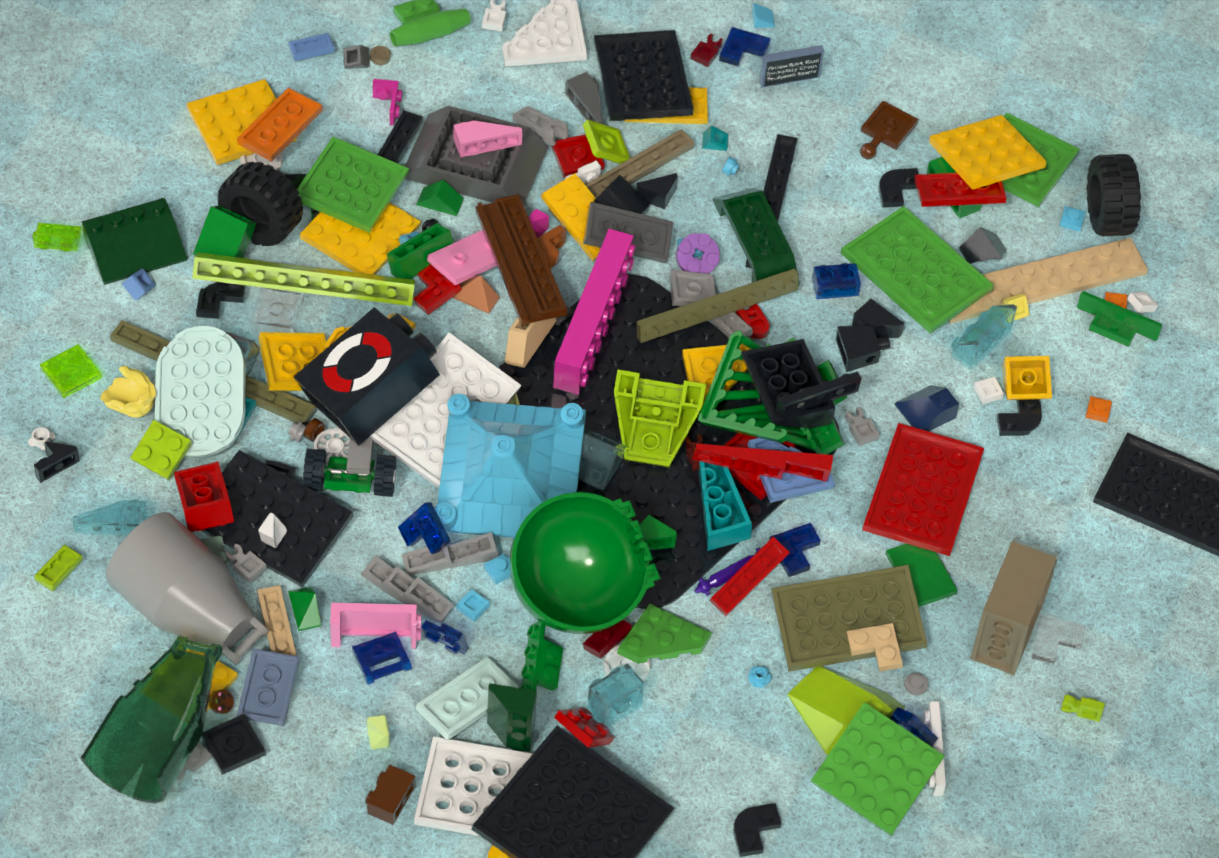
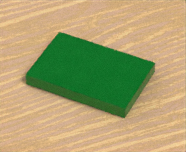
(927, 572)

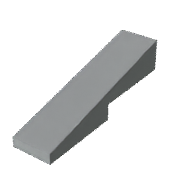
(467, 552)

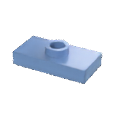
(311, 47)

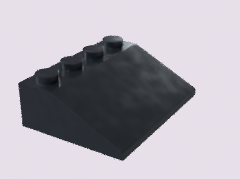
(783, 371)

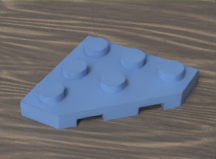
(790, 484)

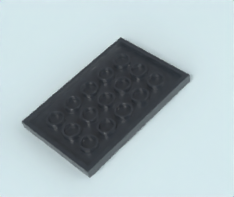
(642, 75)
(1163, 492)
(309, 517)

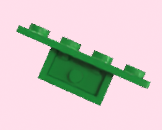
(1117, 322)
(541, 660)

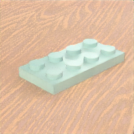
(462, 699)

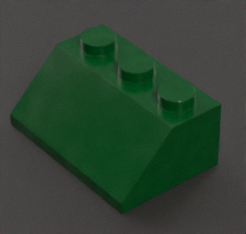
(512, 715)

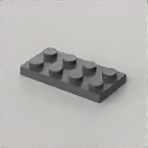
(650, 233)

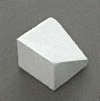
(272, 530)

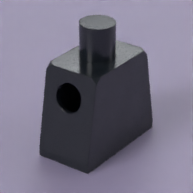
(859, 346)

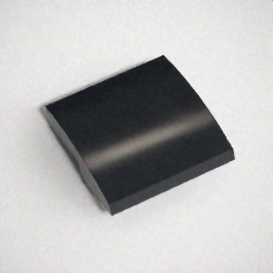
(623, 196)

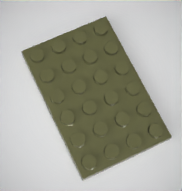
(819, 613)

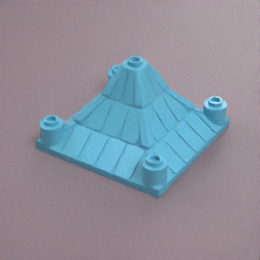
(505, 463)

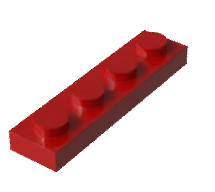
(749, 576)

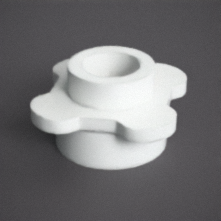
(38, 433)

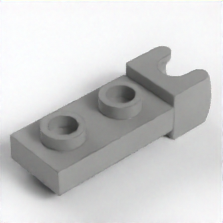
(541, 124)

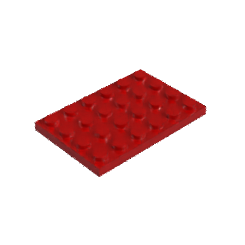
(923, 489)

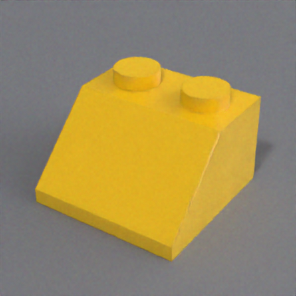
(1027, 377)

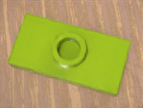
(58, 567)

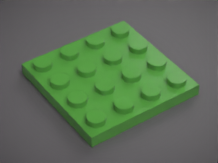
(1058, 154)
(351, 184)
(877, 769)

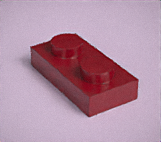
(603, 641)

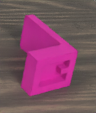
(388, 90)

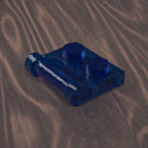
(380, 651)

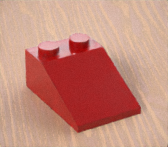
(204, 497)

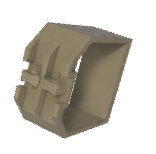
(1014, 605)

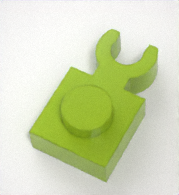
(1086, 707)

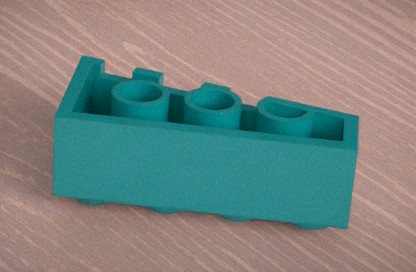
(723, 508)

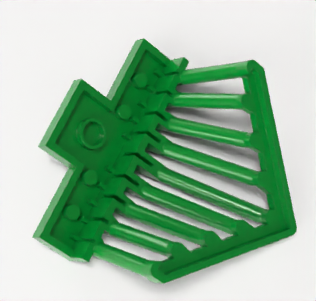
(753, 419)

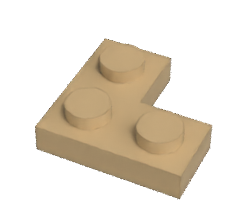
(880, 640)

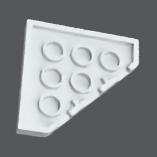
(549, 38)

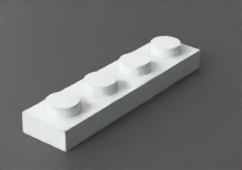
(933, 720)

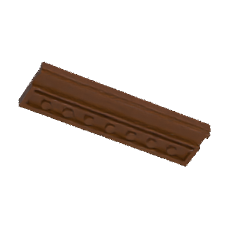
(520, 260)

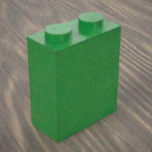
(225, 233)

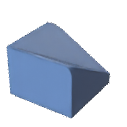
(138, 284)

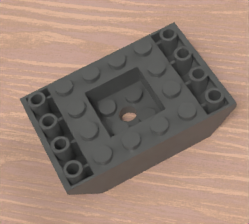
(480, 175)

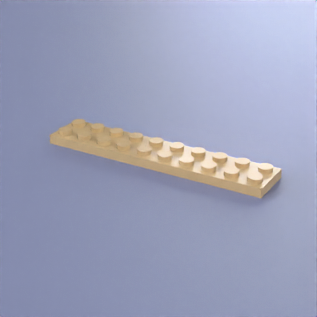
(1060, 275)

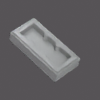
(731, 323)

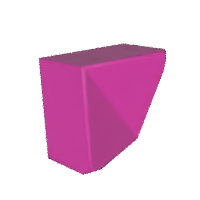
(539, 222)

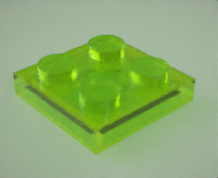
(70, 371)

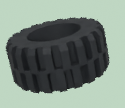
(1113, 195)
(265, 198)

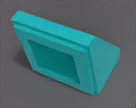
(715, 139)

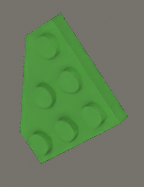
(662, 636)

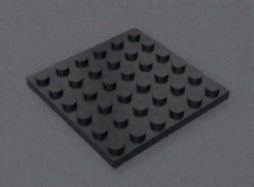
(571, 807)

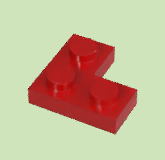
(438, 290)

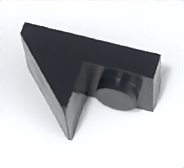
(59, 458)

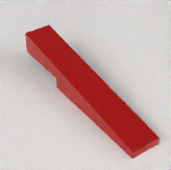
(766, 462)

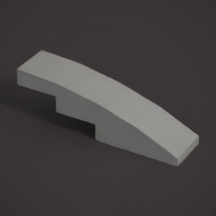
(360, 457)
(407, 590)

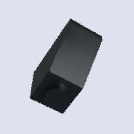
(879, 318)

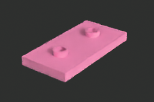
(463, 258)

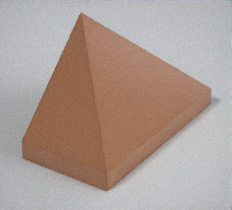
(477, 294)

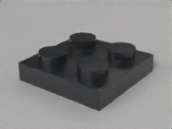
(233, 744)

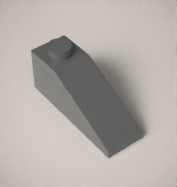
(584, 95)

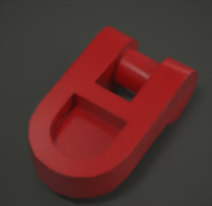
(758, 323)

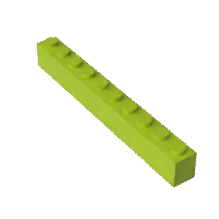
(303, 279)

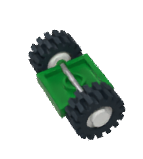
(338, 479)

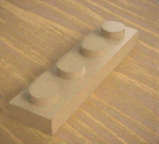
(276, 620)

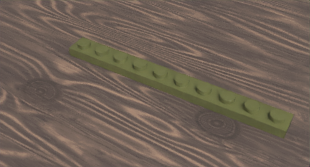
(272, 401)

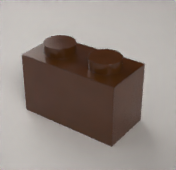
(390, 794)

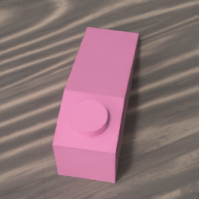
(483, 137)

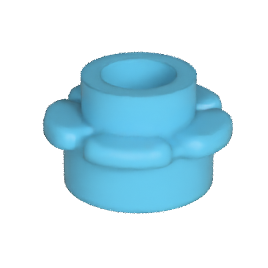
(730, 166)
(756, 681)

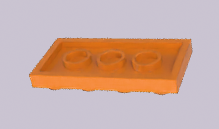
(279, 124)

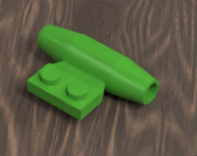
(424, 22)

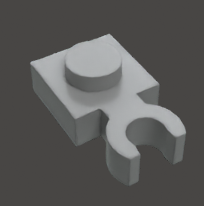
(861, 429)
(247, 565)
(197, 759)

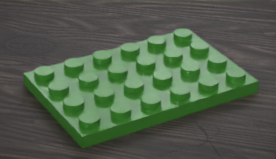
(917, 269)

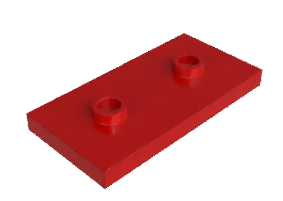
(952, 190)

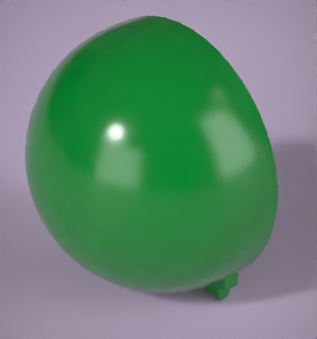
(581, 562)

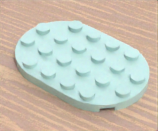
(202, 389)

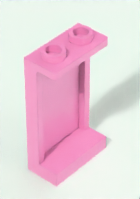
(374, 620)

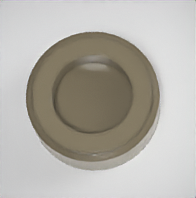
(380, 55)

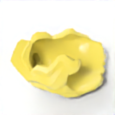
(131, 395)

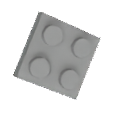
(690, 287)

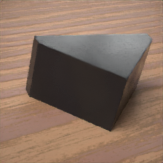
(658, 190)

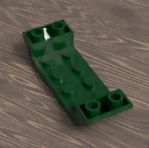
(757, 232)

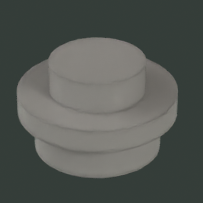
(297, 431)
(916, 684)

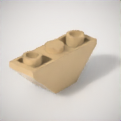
(525, 340)

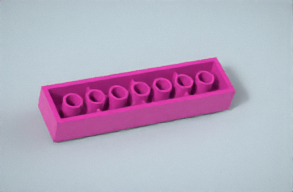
(594, 311)

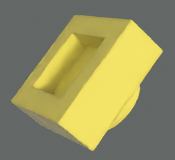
(1021, 302)

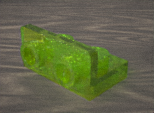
(57, 237)

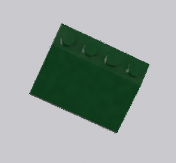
(133, 240)

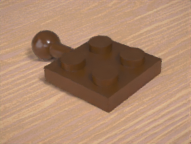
(887, 126)

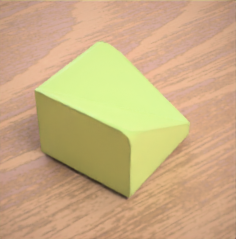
(378, 732)

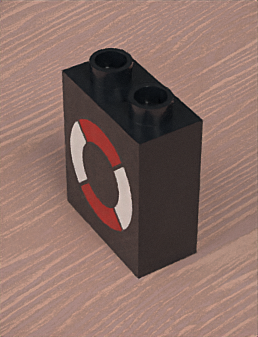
(369, 374)

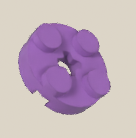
(703, 244)

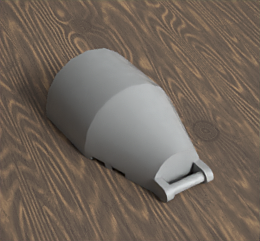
(182, 586)

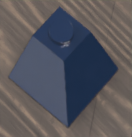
(929, 408)

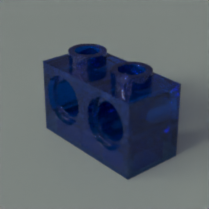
(836, 281)

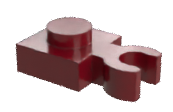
(706, 52)

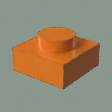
(1116, 298)
(1098, 409)

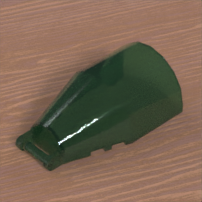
(155, 724)

